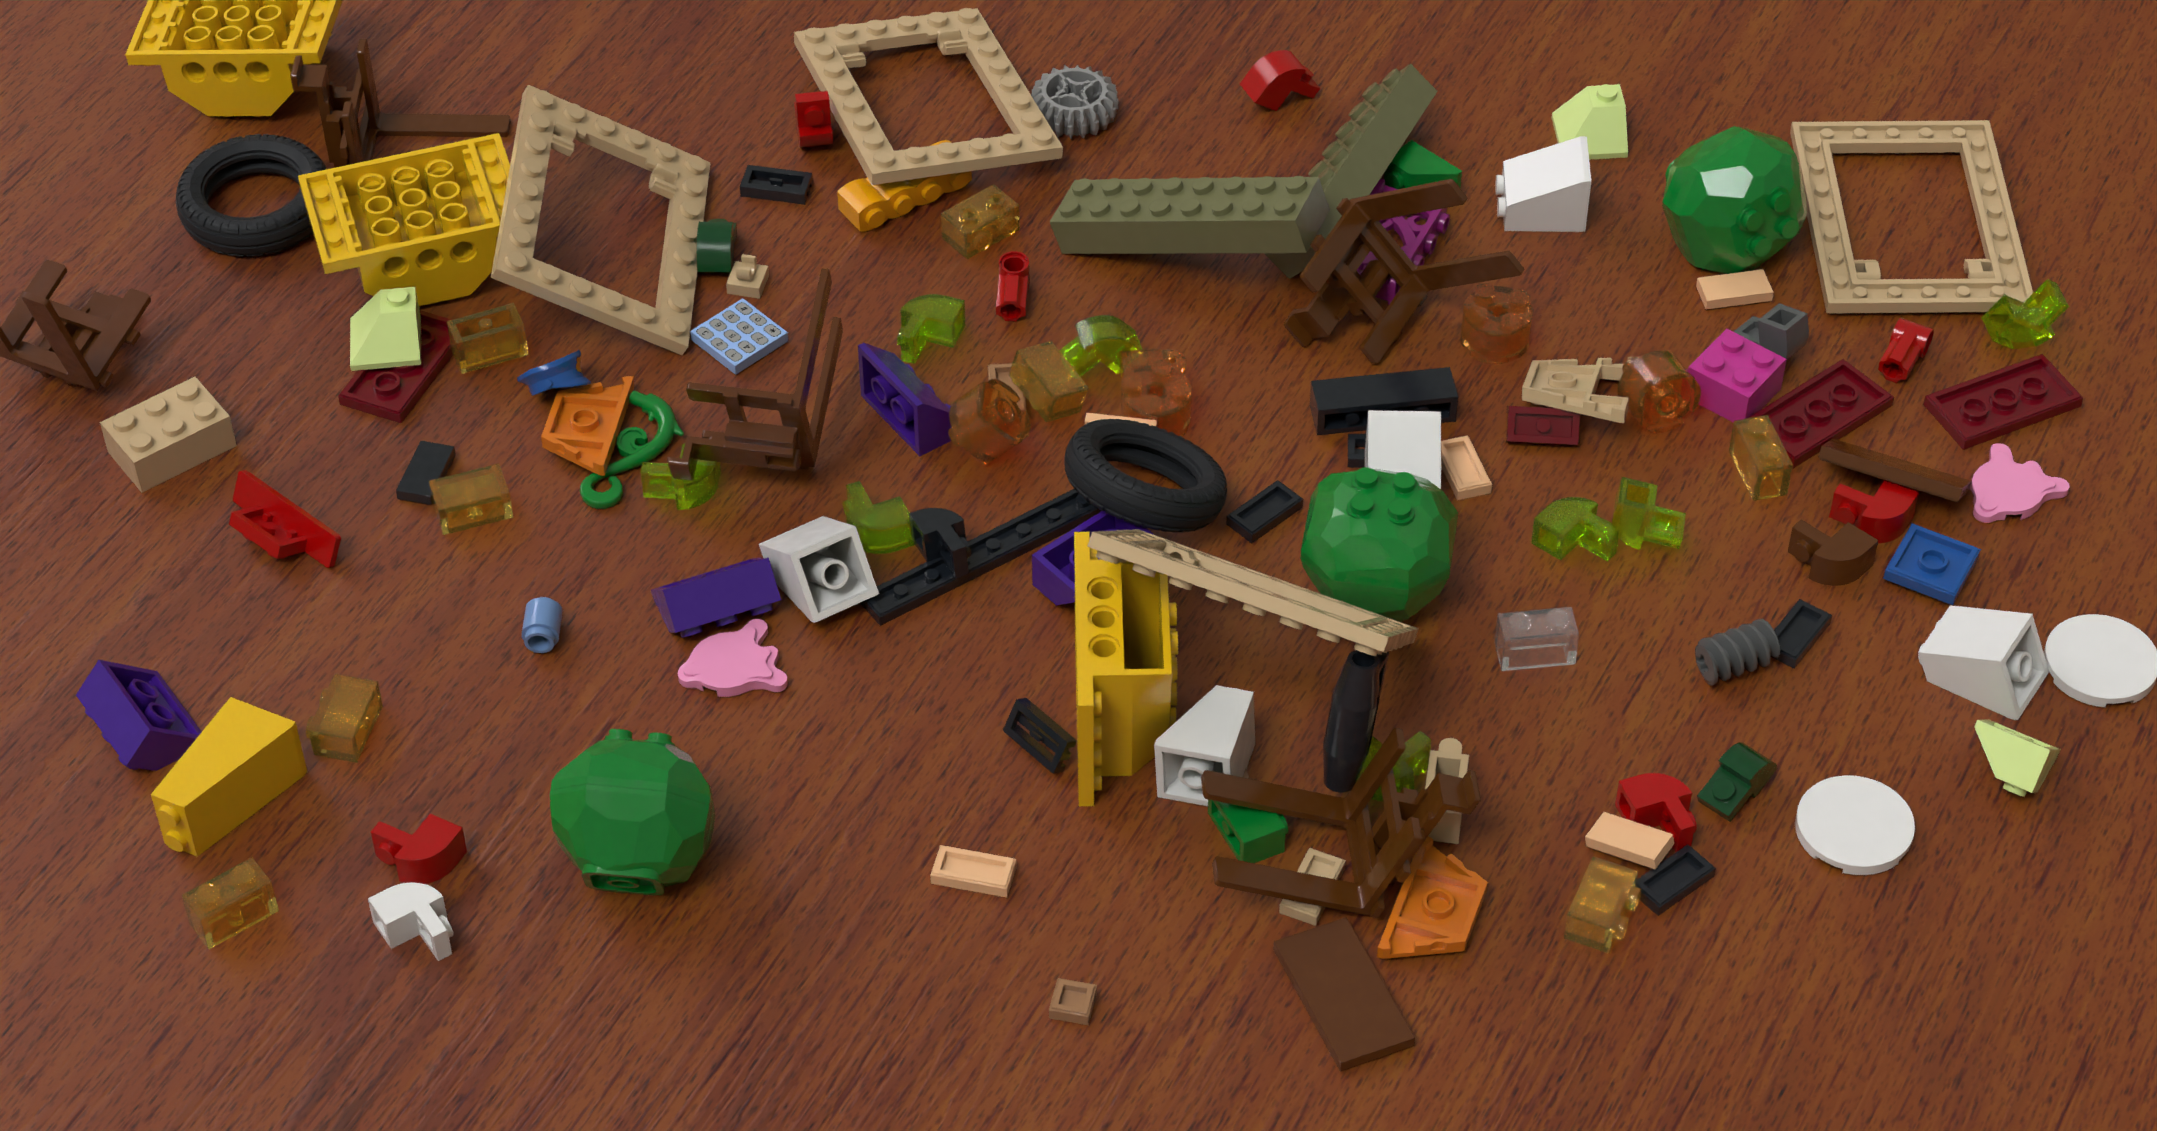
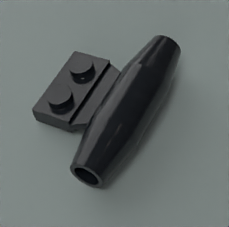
(1352, 719)

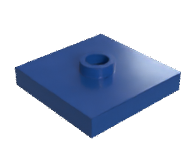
(1932, 564)

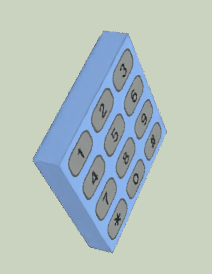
(739, 336)

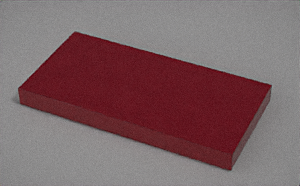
(396, 390)
(2003, 401)
(1825, 409)

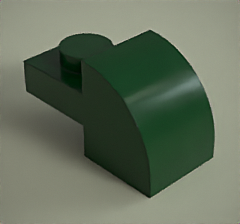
(716, 245)
(1740, 775)

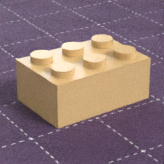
(168, 434)

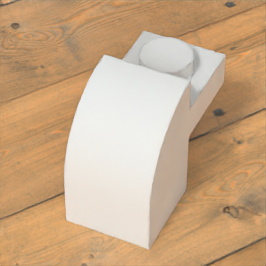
(412, 911)

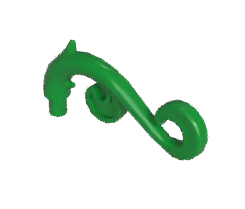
(628, 447)

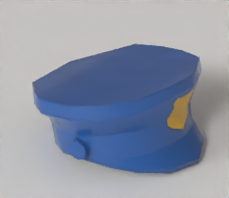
(556, 374)

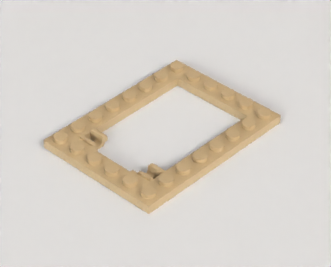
(835, 49)
(554, 123)
(1857, 284)
(1257, 590)

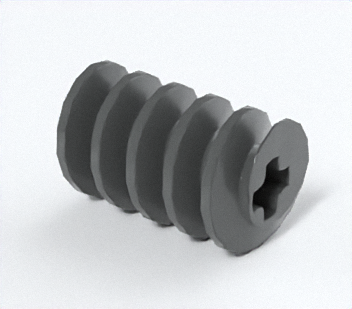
(1736, 650)

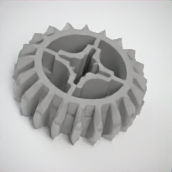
(1076, 100)

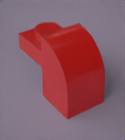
(1275, 77)
(813, 119)
(1880, 516)
(1658, 801)
(425, 854)

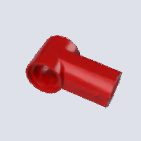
(1012, 285)
(1906, 345)

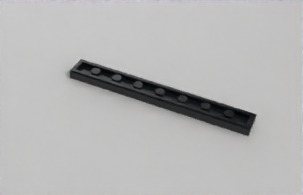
(987, 553)

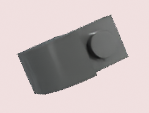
(1779, 330)

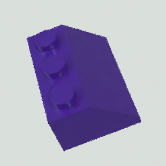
(903, 399)
(1055, 562)
(717, 596)
(137, 715)

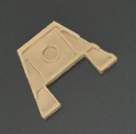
(1573, 387)

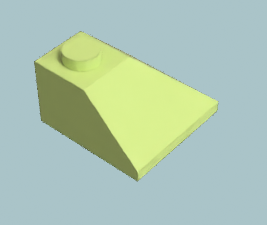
(1599, 116)
(386, 331)
(2015, 756)

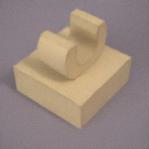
(747, 277)

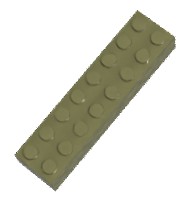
(1364, 148)
(1190, 215)

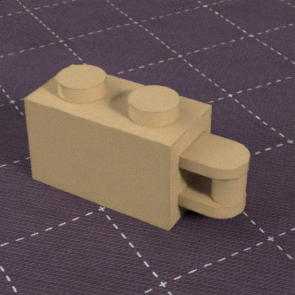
(1451, 762)

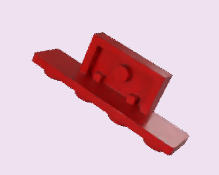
(279, 523)

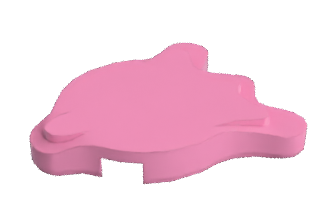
(2011, 488)
(734, 663)

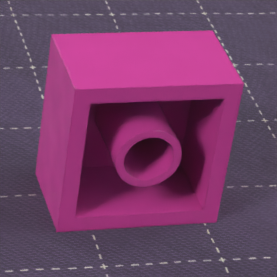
(1737, 376)

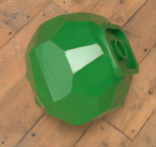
(1734, 200)
(1379, 540)
(633, 813)

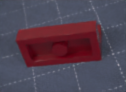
(1542, 425)

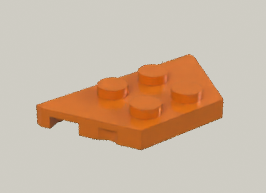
(587, 423)
(1433, 907)

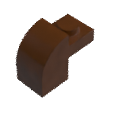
(1835, 558)

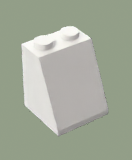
(1546, 189)
(1405, 443)
(821, 567)
(1986, 658)
(1209, 736)

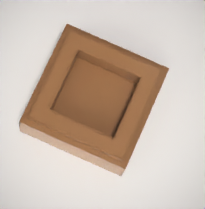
(1073, 1001)

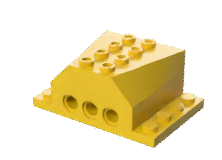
(232, 52)
(413, 217)
(1121, 666)

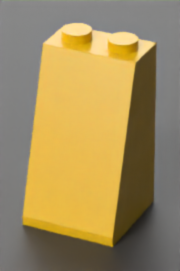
(227, 776)

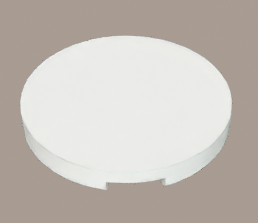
(2101, 660)
(1855, 824)

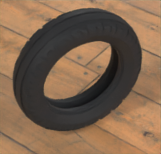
(235, 159)
(1134, 499)

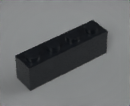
(1344, 402)

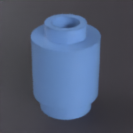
(541, 624)

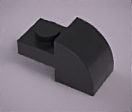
(941, 534)

